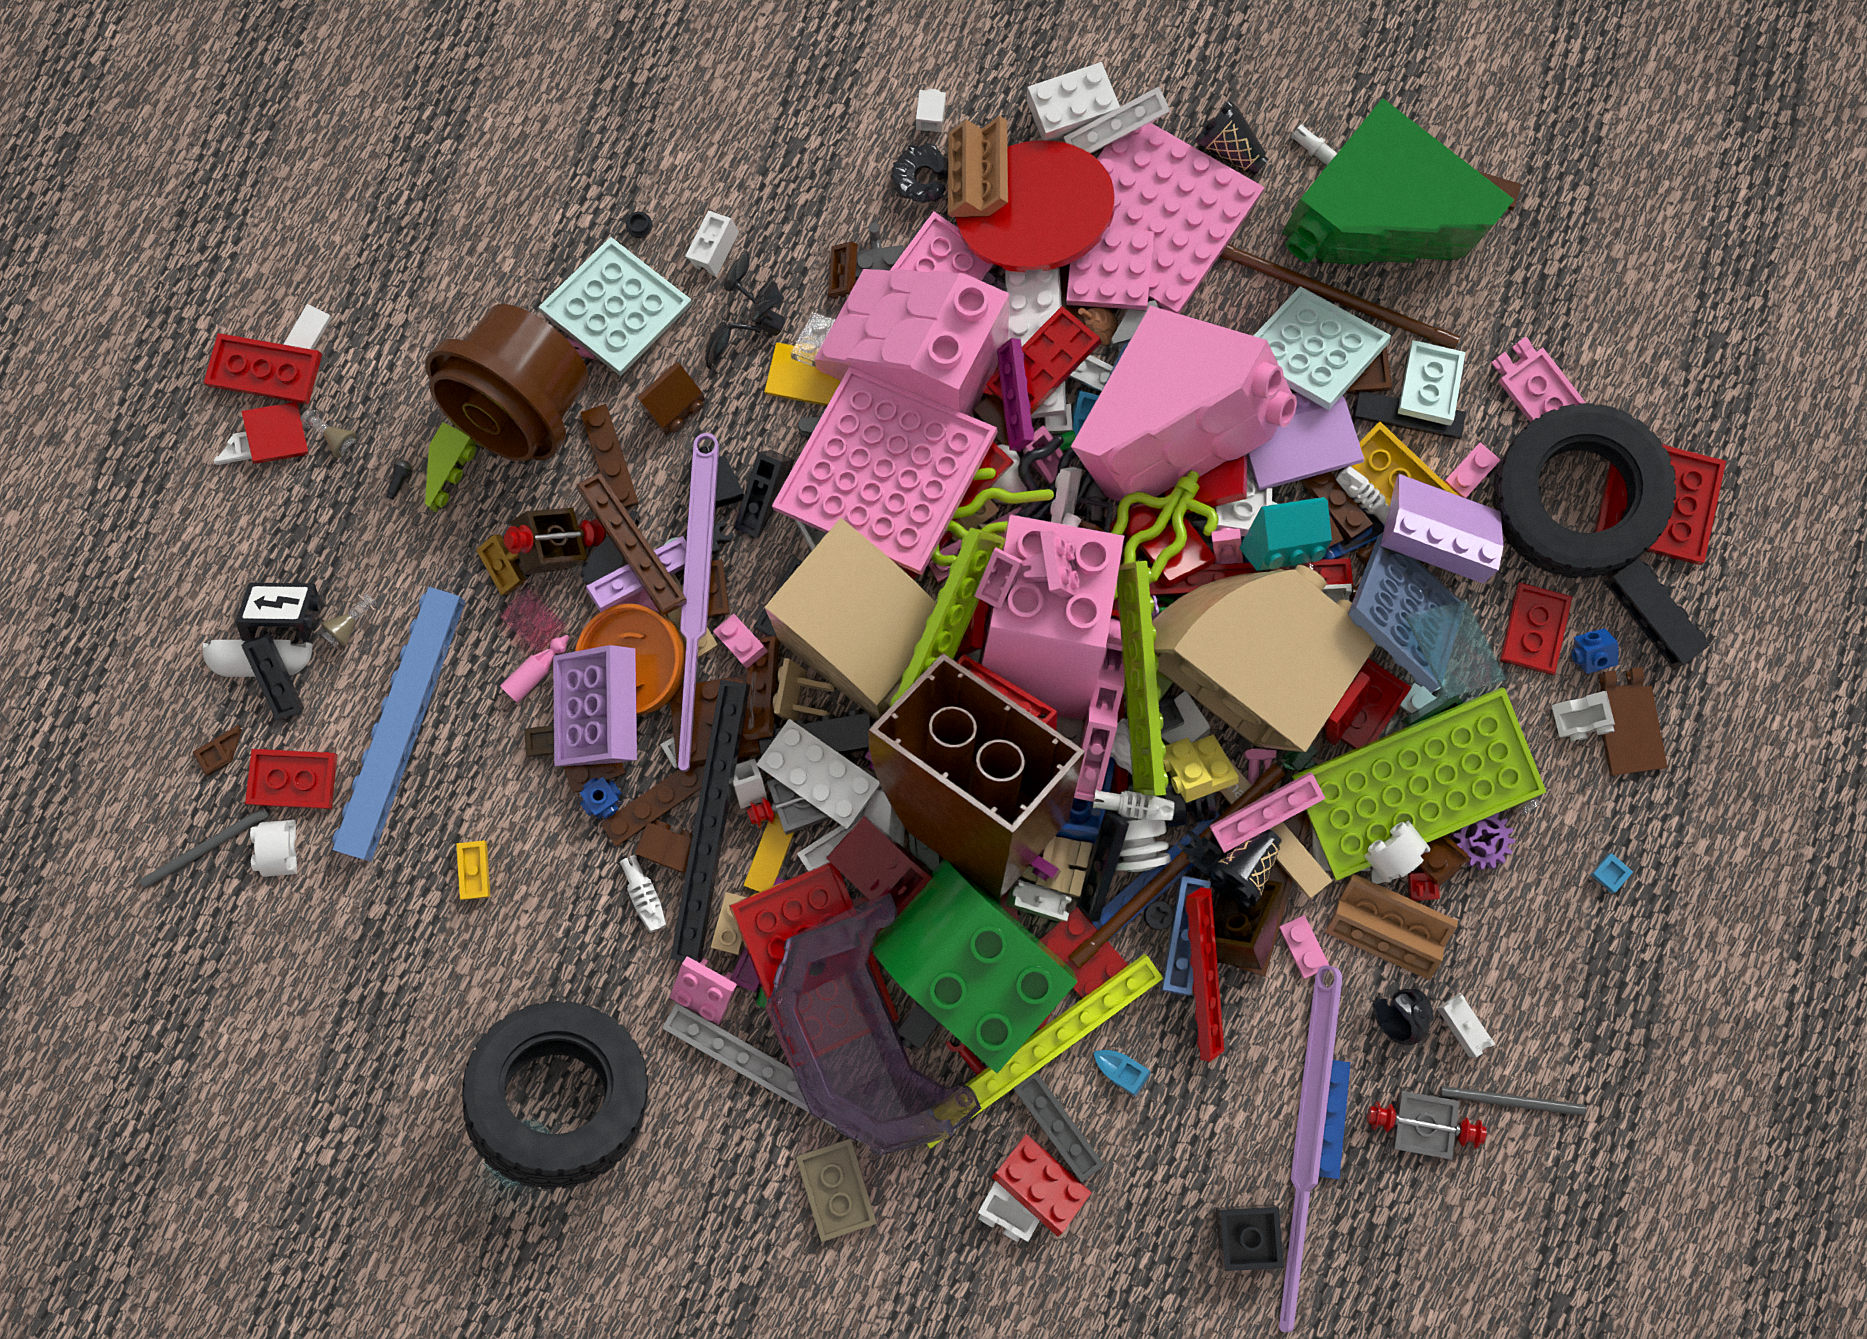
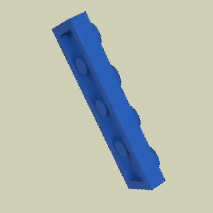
(1335, 1120)

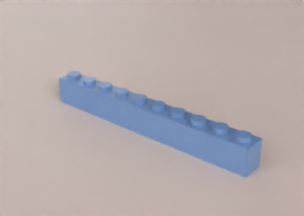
(398, 724)

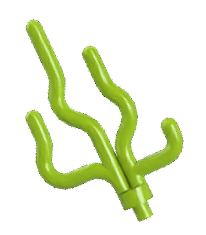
(978, 502)
(1176, 504)

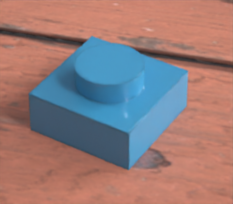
(1611, 873)

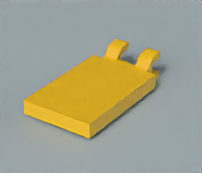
(798, 380)

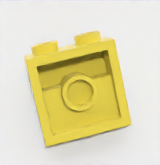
(1198, 767)

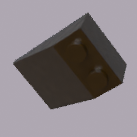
(1247, 935)

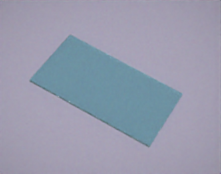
(1455, 648)

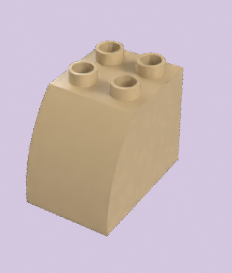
(852, 617)
(1263, 653)

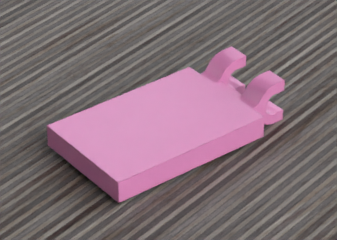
(1535, 381)

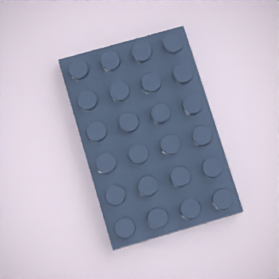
(1387, 592)

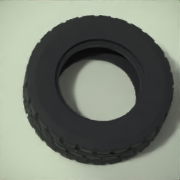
(1618, 439)
(567, 1157)

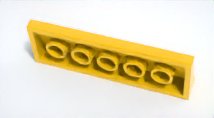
(1387, 457)

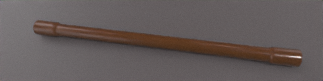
(1434, 334)
(1091, 946)

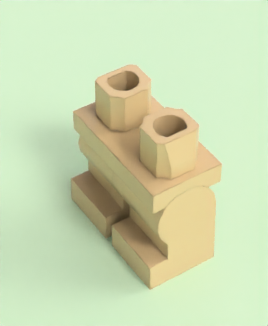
(1062, 854)

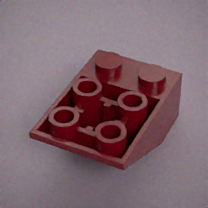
(879, 864)

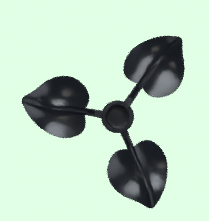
(760, 313)

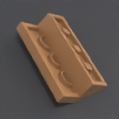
(977, 168)
(1391, 926)

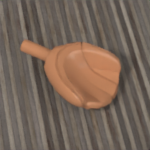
(1101, 322)

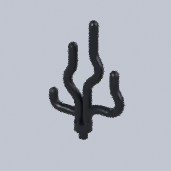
(1039, 509)

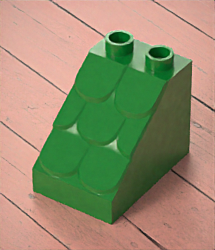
(1393, 199)

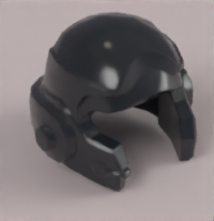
(1407, 1018)

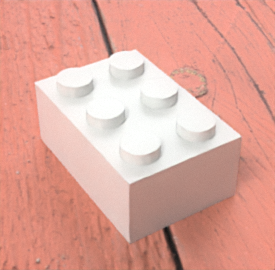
(1071, 101)

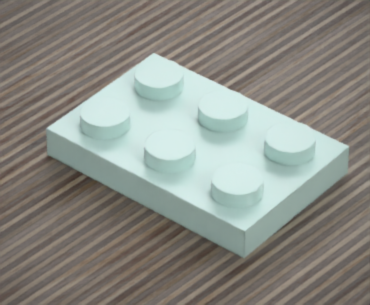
(1431, 382)

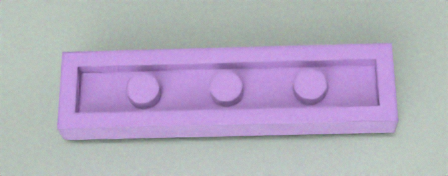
(624, 584)

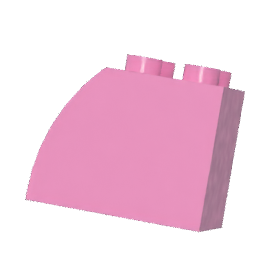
(1048, 641)

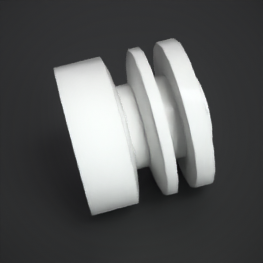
(1140, 847)

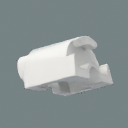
(1584, 716)
(274, 848)
(1399, 853)
(1006, 1211)

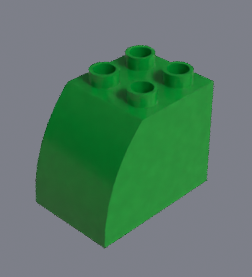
(973, 966)

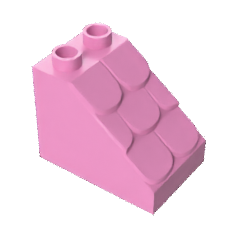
(921, 334)
(1181, 404)

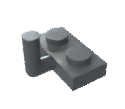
(877, 257)

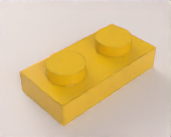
(473, 870)

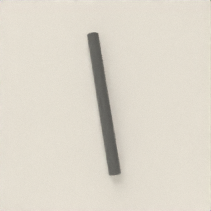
(204, 847)
(1512, 1101)

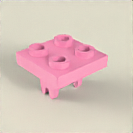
(1054, 565)
(703, 990)

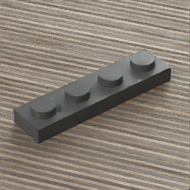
(1059, 1126)

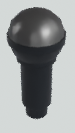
(402, 470)

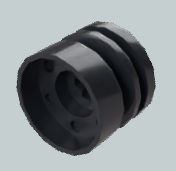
(1179, 818)

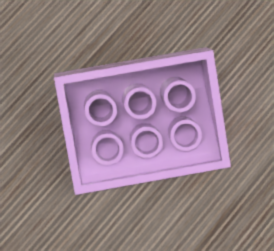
(1308, 446)
(1444, 530)
(595, 706)

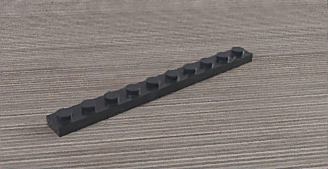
(710, 821)

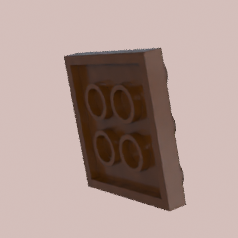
(704, 709)

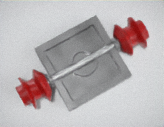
(792, 809)
(1426, 1125)

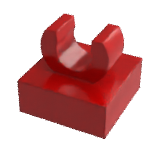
(1422, 887)

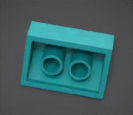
(1288, 534)

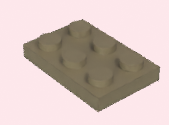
(836, 1190)

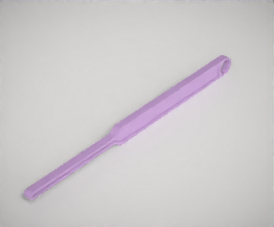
(697, 579)
(1310, 1127)

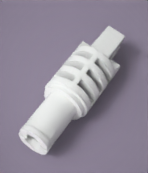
(1364, 493)
(1135, 805)
(643, 895)

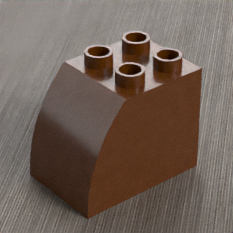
(974, 774)

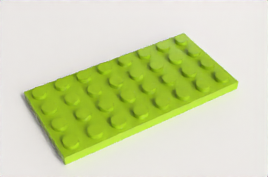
(1429, 773)

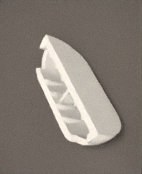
(229, 659)

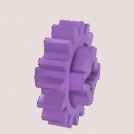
(1487, 848)

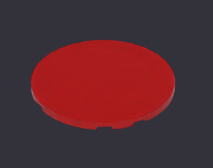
(1053, 213)

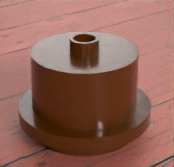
(508, 383)

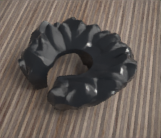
(909, 162)

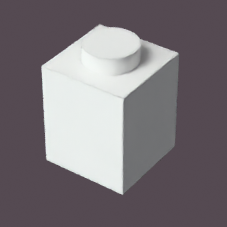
(930, 110)
(748, 784)

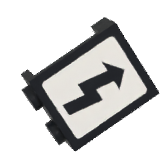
(279, 607)

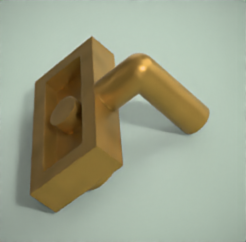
(501, 564)

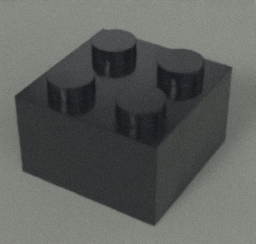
(1249, 1237)

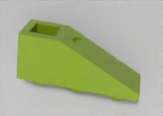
(445, 450)

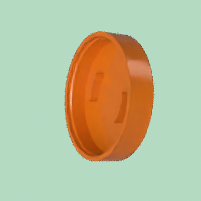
(657, 645)

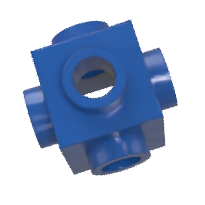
(1595, 651)
(608, 805)

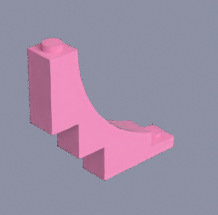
(1102, 717)

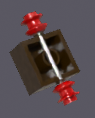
(551, 539)

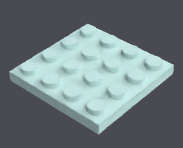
(615, 306)
(1321, 346)

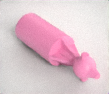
(533, 670)

